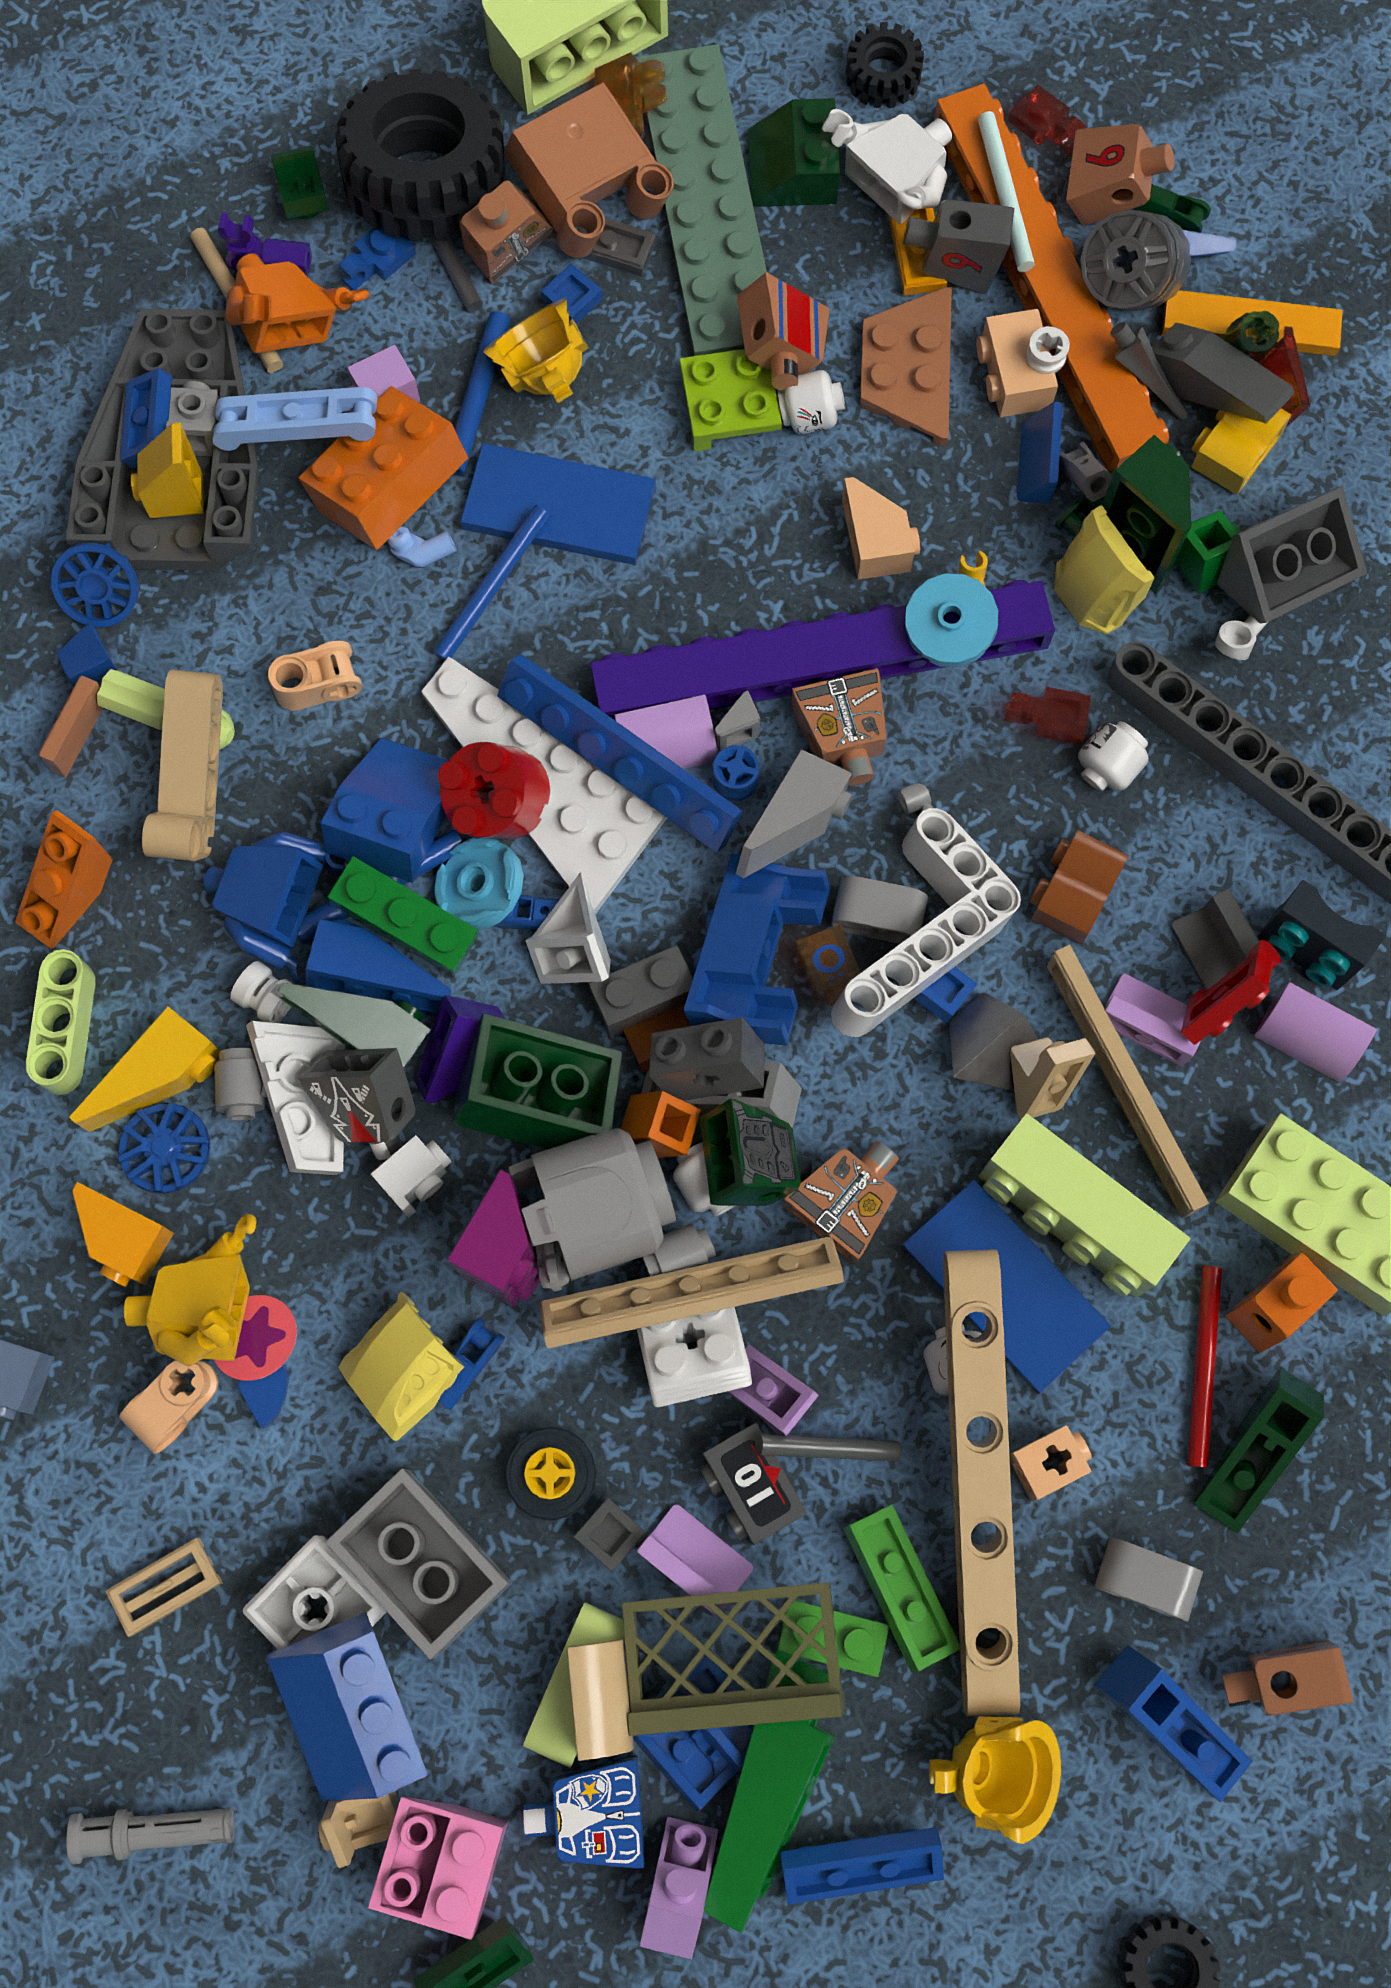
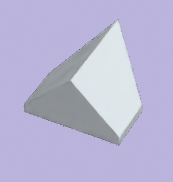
(570, 942)

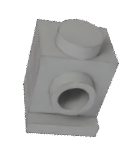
(195, 409)

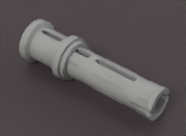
(126, 1833)

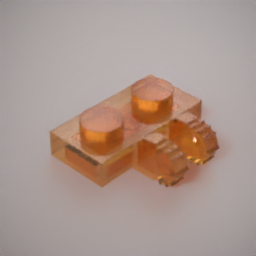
(634, 86)

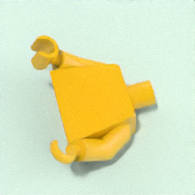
(198, 1303)

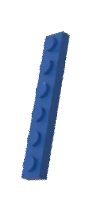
(619, 753)

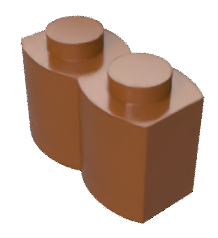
(1078, 887)

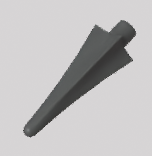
(1138, 357)

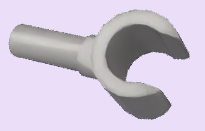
(914, 798)

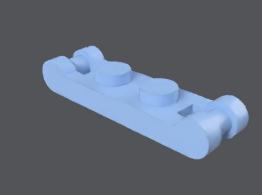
(295, 416)

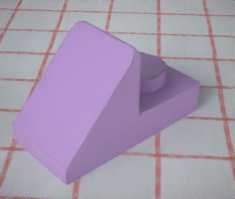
(774, 1393)

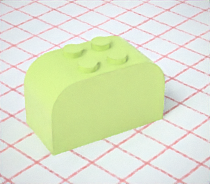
(556, 44)

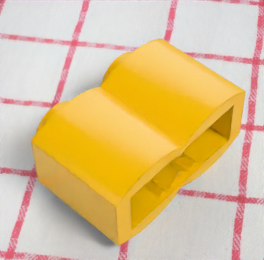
(1236, 447)

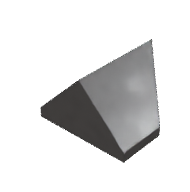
(983, 1041)

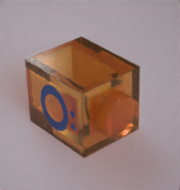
(826, 964)

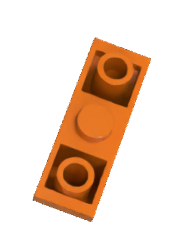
(62, 881)

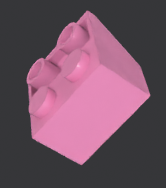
(438, 1865)

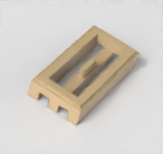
(203, 1564)

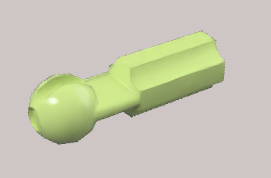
(144, 702)

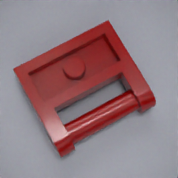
(1246, 985)

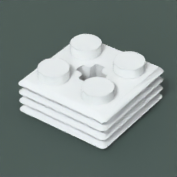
(687, 1374)
(313, 1572)

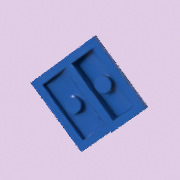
(700, 1759)

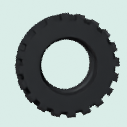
(409, 116)

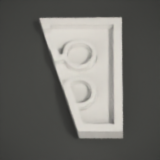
(282, 1057)

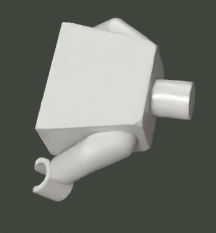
(894, 160)

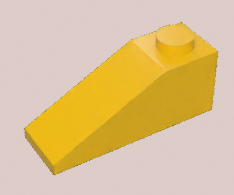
(156, 1067)

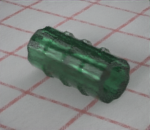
(1258, 324)

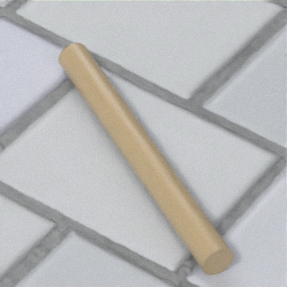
(225, 282)

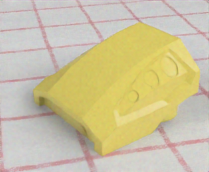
(1101, 575)
(400, 1368)

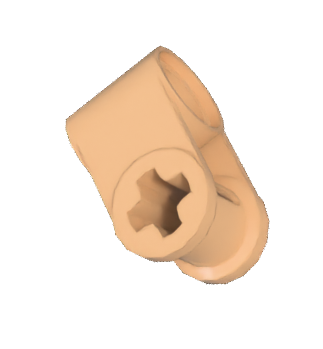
(317, 675)
(164, 1408)

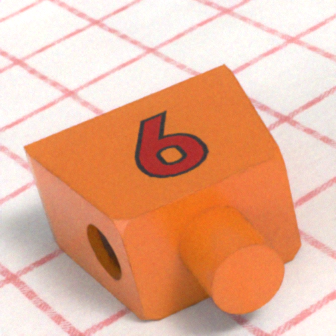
(1284, 1300)

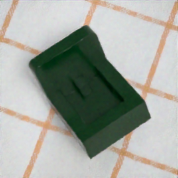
(299, 183)

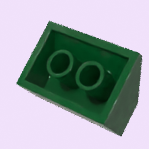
(1152, 506)
(536, 1085)

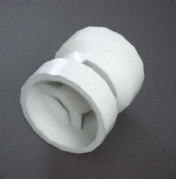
(254, 991)

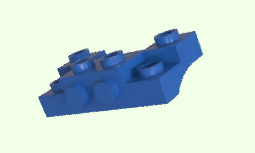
(742, 944)

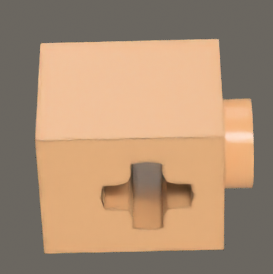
(1029, 1466)

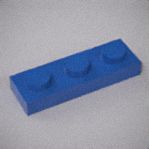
(862, 1865)

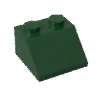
(793, 156)

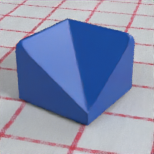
(85, 656)

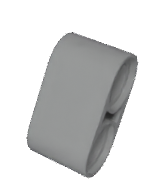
(878, 909)
(1148, 1579)

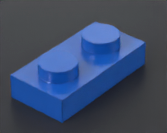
(144, 412)

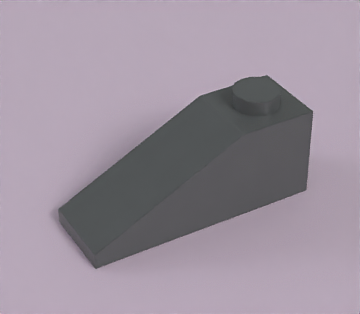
(1219, 375)

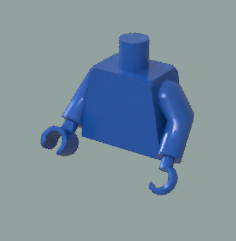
(268, 894)

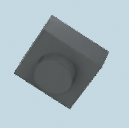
(610, 1534)

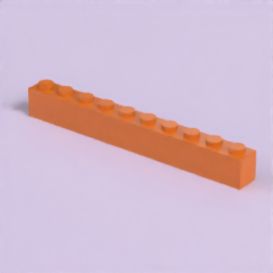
(1103, 390)

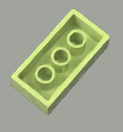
(1317, 1205)
(1083, 1209)

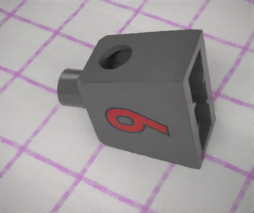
(963, 242)

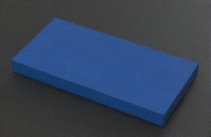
(589, 506)
(1042, 1311)

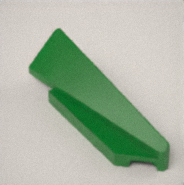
(767, 1805)

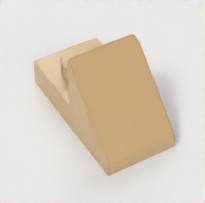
(1047, 1073)

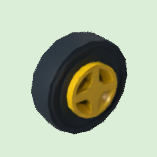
(532, 1474)

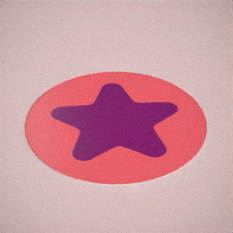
(264, 1340)

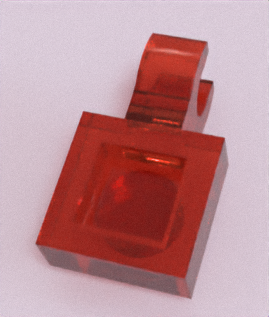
(1045, 117)
(1058, 713)

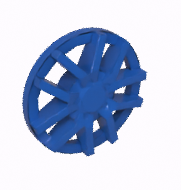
(94, 584)
(163, 1148)

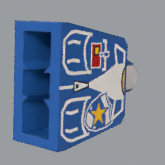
(594, 1815)

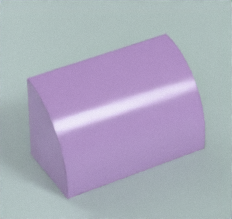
(676, 729)
(1315, 1032)

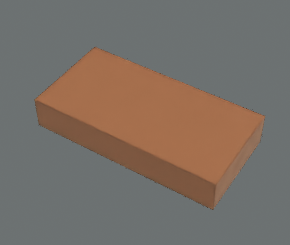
(72, 727)

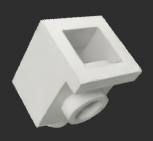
(412, 1173)

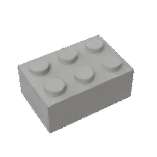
(418, 1563)

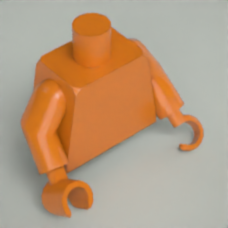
(282, 305)

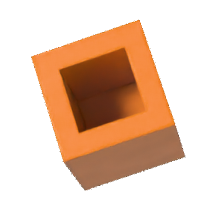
(663, 1121)

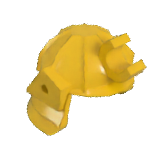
(541, 352)
(1004, 1775)

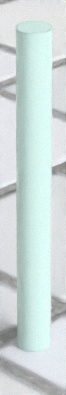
(1005, 189)

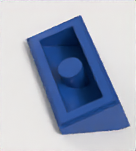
(1040, 455)

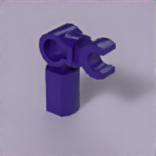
(242, 241)

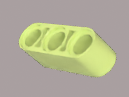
(50, 1003)
(553, 1726)

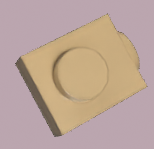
(356, 1825)

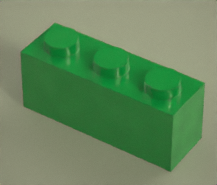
(403, 916)

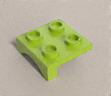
(727, 397)

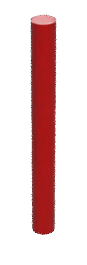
(1204, 1367)

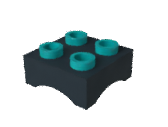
(1320, 938)

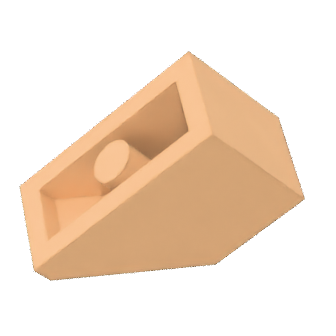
(877, 532)

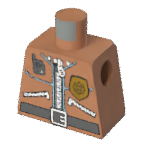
(502, 230)
(843, 721)
(846, 1198)

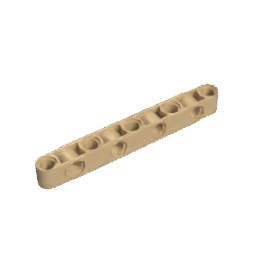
(981, 1484)

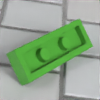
(902, 1589)

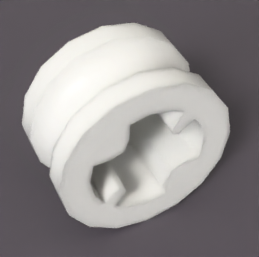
(1051, 338)

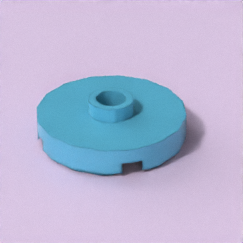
(951, 643)
(460, 880)

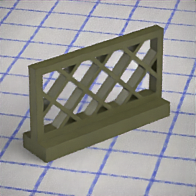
(739, 1706)

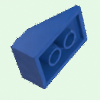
(387, 810)

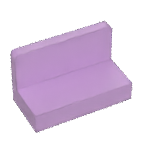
(1150, 1019)
(694, 1556)

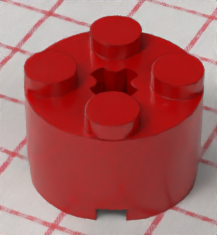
(493, 791)

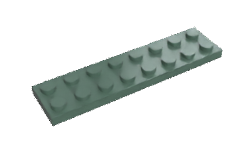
(711, 200)

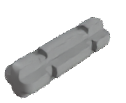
(552, 1266)

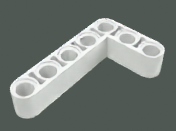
(968, 911)

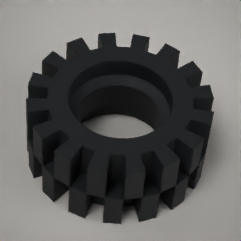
(887, 45)

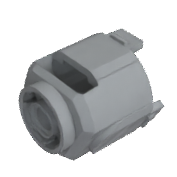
(598, 1200)

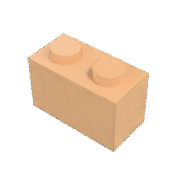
(1010, 378)

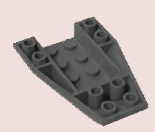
(102, 505)

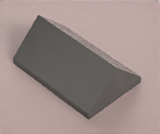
(1293, 557)

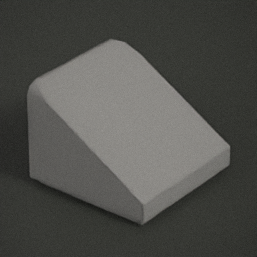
(739, 724)

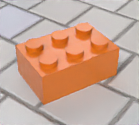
(385, 480)

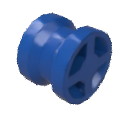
(736, 762)

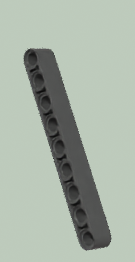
(1254, 775)

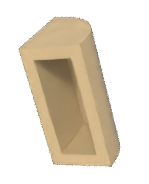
(600, 1699)

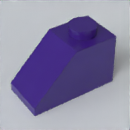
(449, 1046)

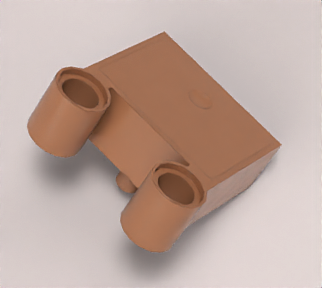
(582, 157)

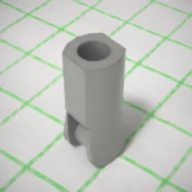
(1085, 472)

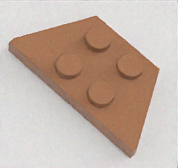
(909, 364)

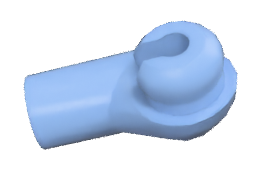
(420, 551)

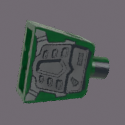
(750, 1156)

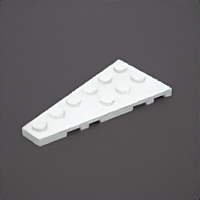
(589, 818)

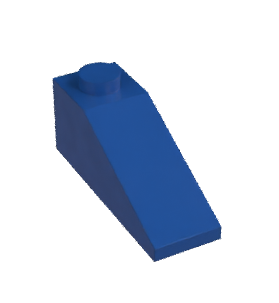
(362, 964)
(1173, 1722)

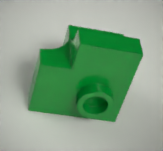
(1206, 550)

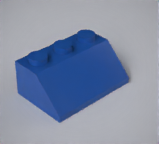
(347, 1712)

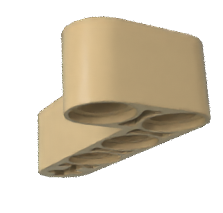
(187, 768)

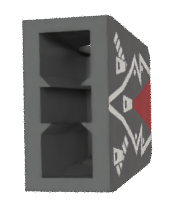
(362, 1096)

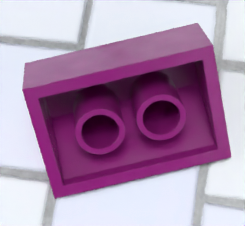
(497, 1246)

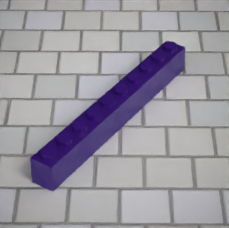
(803, 654)

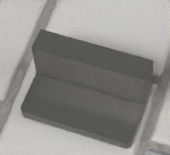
(1215, 938)

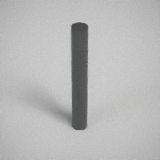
(827, 1447)

